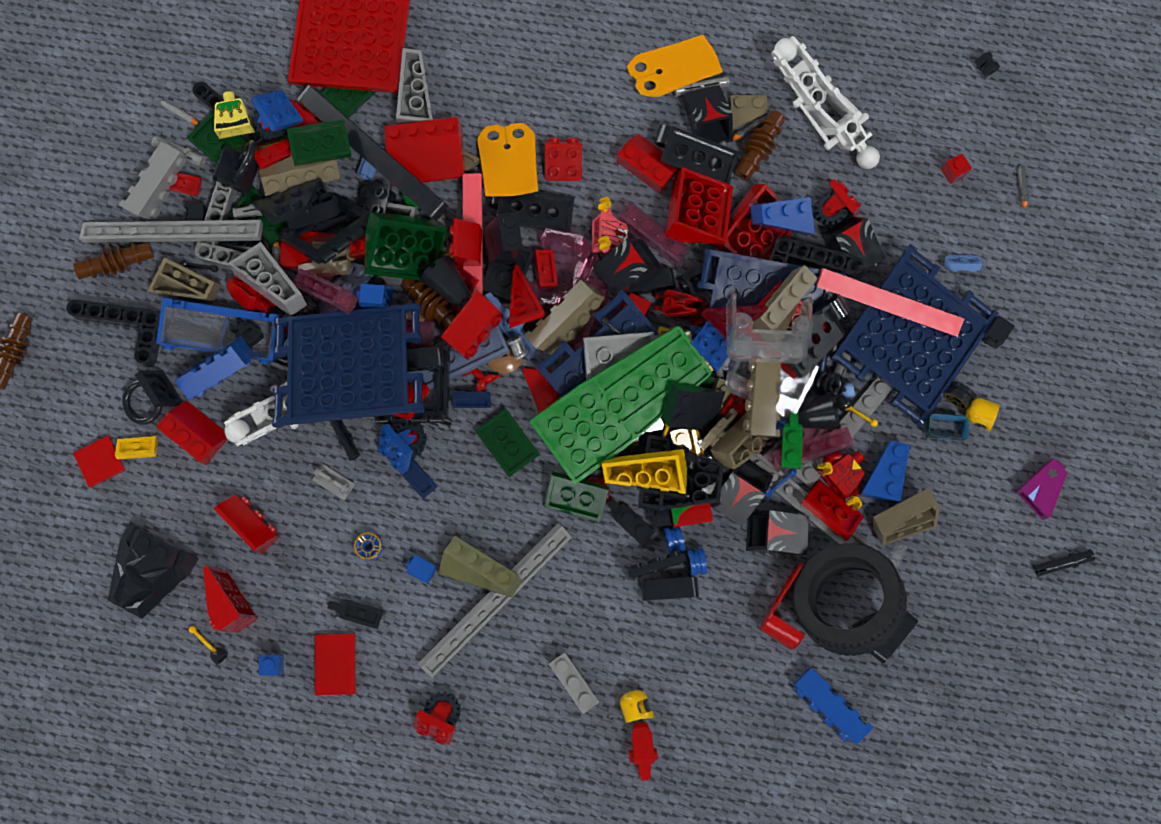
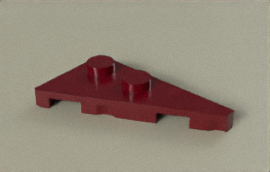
(717, 316)

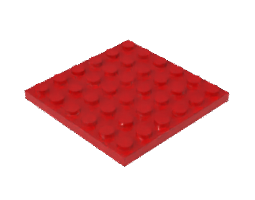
(349, 44)

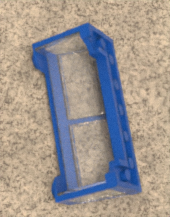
(208, 329)

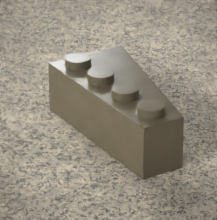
(566, 318)

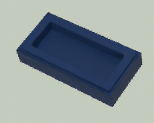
(471, 399)
(419, 479)

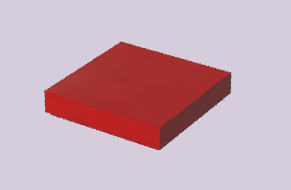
(99, 461)

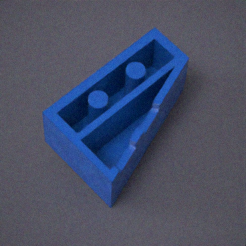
(786, 215)
(374, 296)
(888, 474)

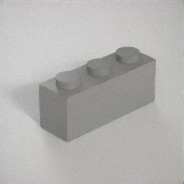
(573, 683)

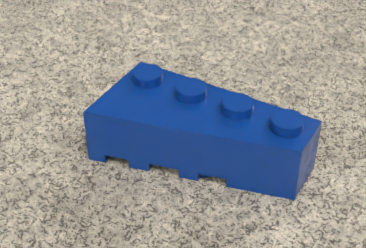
(215, 368)
(831, 707)

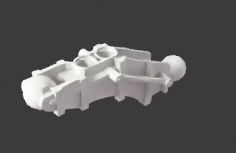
(785, 51)
(239, 431)

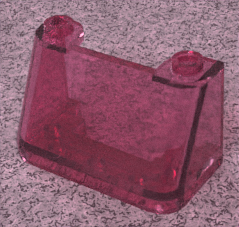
(572, 261)

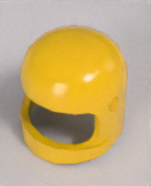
(982, 412)
(630, 709)

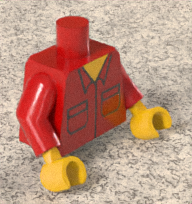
(843, 475)

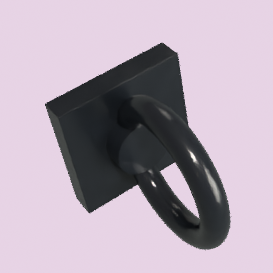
(236, 168)
(158, 390)

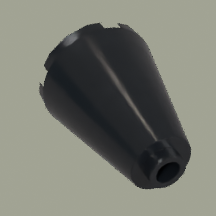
(447, 282)
(820, 413)

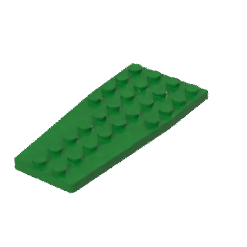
(617, 403)

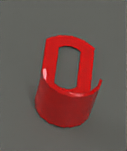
(778, 628)

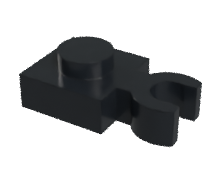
(249, 332)

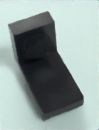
(693, 276)

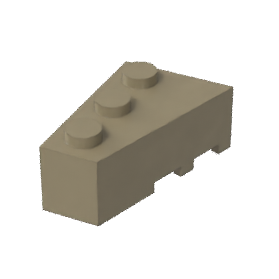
(182, 282)
(907, 518)

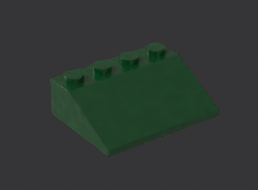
(402, 245)

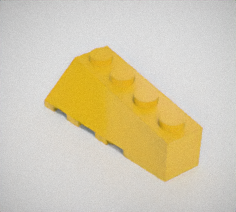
(651, 470)

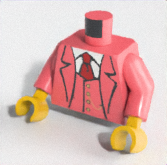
(607, 229)

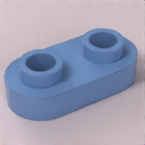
(963, 262)

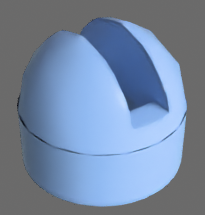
(848, 386)

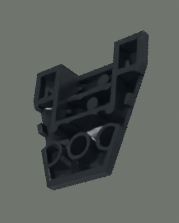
(702, 483)
(146, 571)

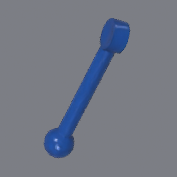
(792, 472)

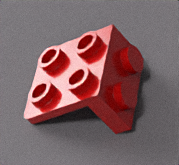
(563, 159)

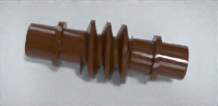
(760, 145)
(113, 261)
(432, 305)
(12, 346)

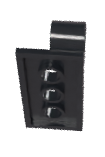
(672, 137)
(545, 202)
(828, 314)

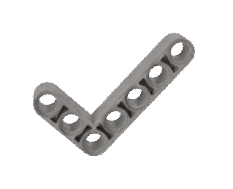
(222, 210)

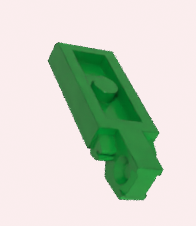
(792, 443)

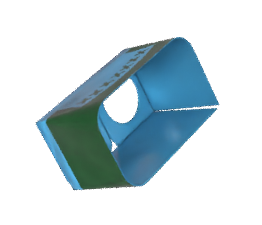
(964, 431)

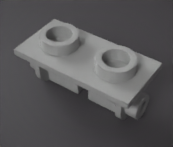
(333, 481)

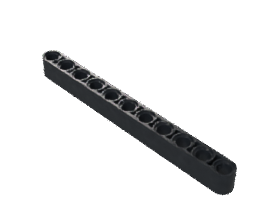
(375, 154)

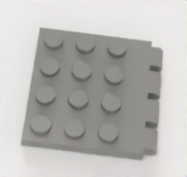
(606, 350)

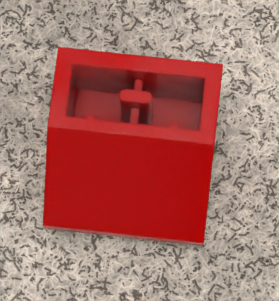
(466, 243)

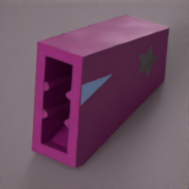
(1043, 488)

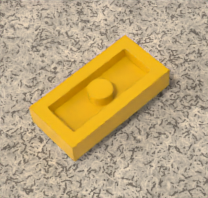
(136, 447)

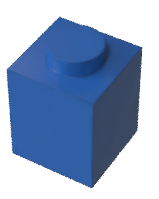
(420, 568)
(271, 665)

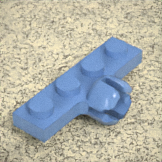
(514, 331)

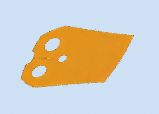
(681, 65)
(512, 169)

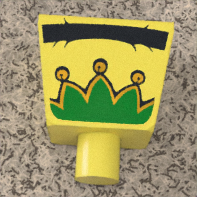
(231, 117)

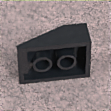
(692, 407)

